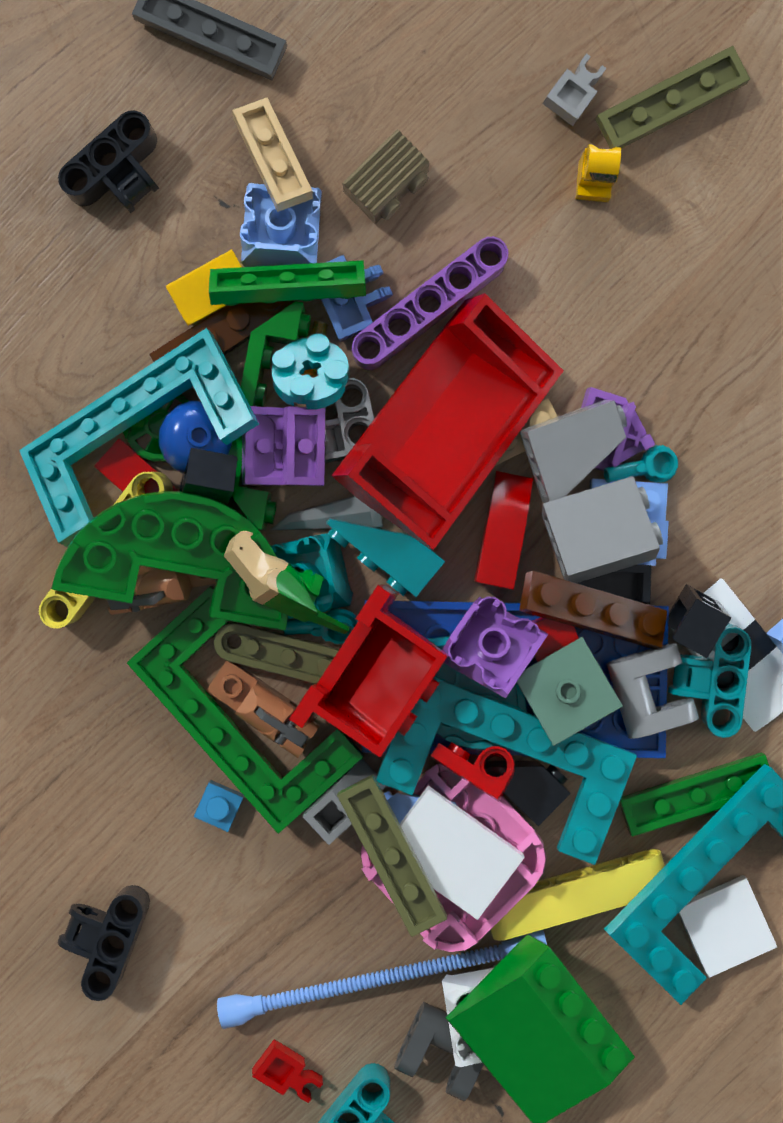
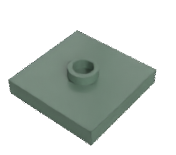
(568, 691)

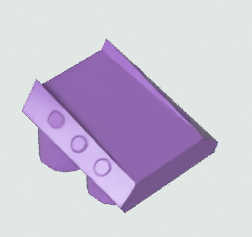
(493, 645)

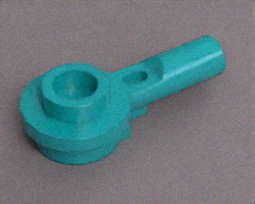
(656, 464)
(344, 616)

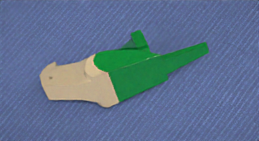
(278, 582)

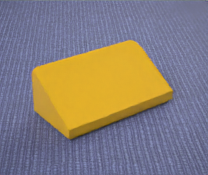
(192, 290)

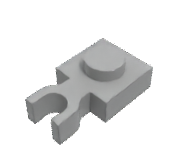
(573, 92)

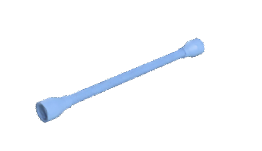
(239, 1009)

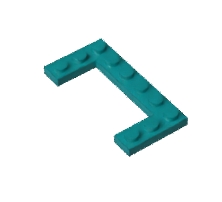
(192, 364)
(601, 764)
(685, 875)

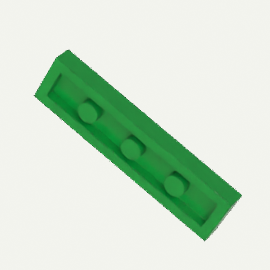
(287, 282)
(687, 795)

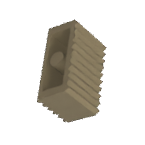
(387, 177)

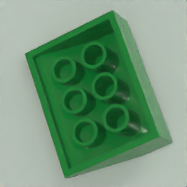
(539, 1033)

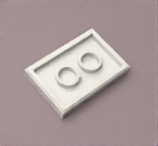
(458, 852)

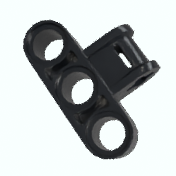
(123, 176)
(93, 939)

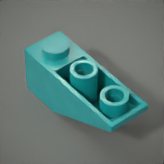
(398, 554)

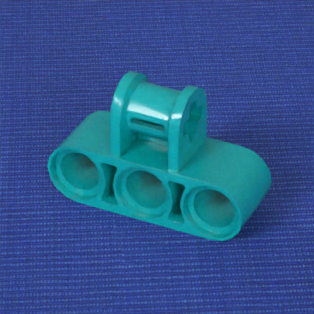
(698, 679)
(359, 1101)

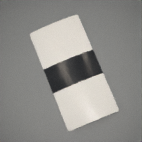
(765, 670)

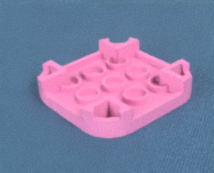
(460, 928)

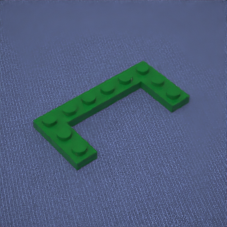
(273, 796)

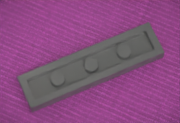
(214, 33)

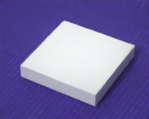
(726, 926)

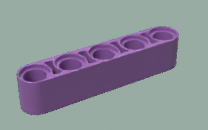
(437, 287)

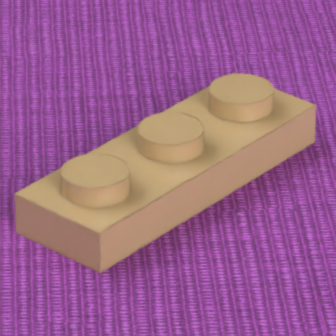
(272, 154)

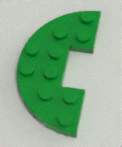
(170, 534)

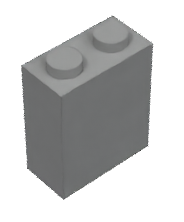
(601, 530)

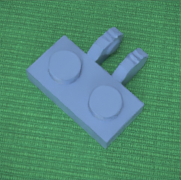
(351, 314)

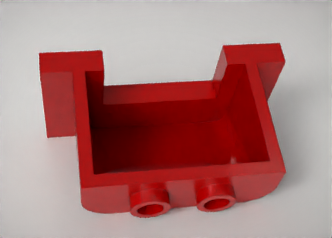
(374, 677)

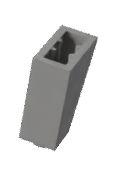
(572, 445)

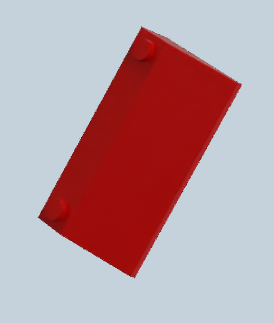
(449, 421)

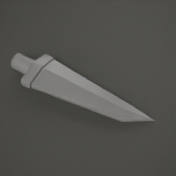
(347, 510)

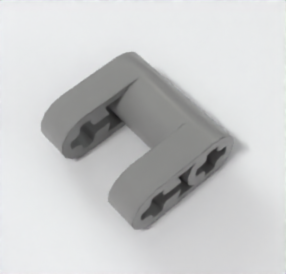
(634, 693)

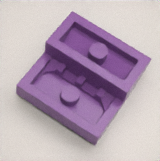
(285, 447)

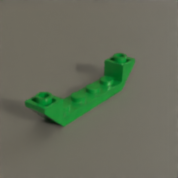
(282, 328)

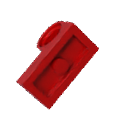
(456, 759)

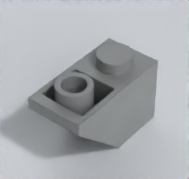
(327, 813)

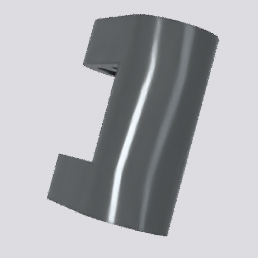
(433, 1028)

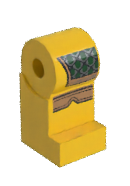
(597, 173)

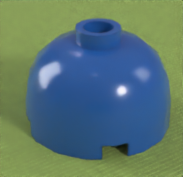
(188, 428)

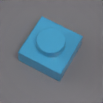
(219, 805)

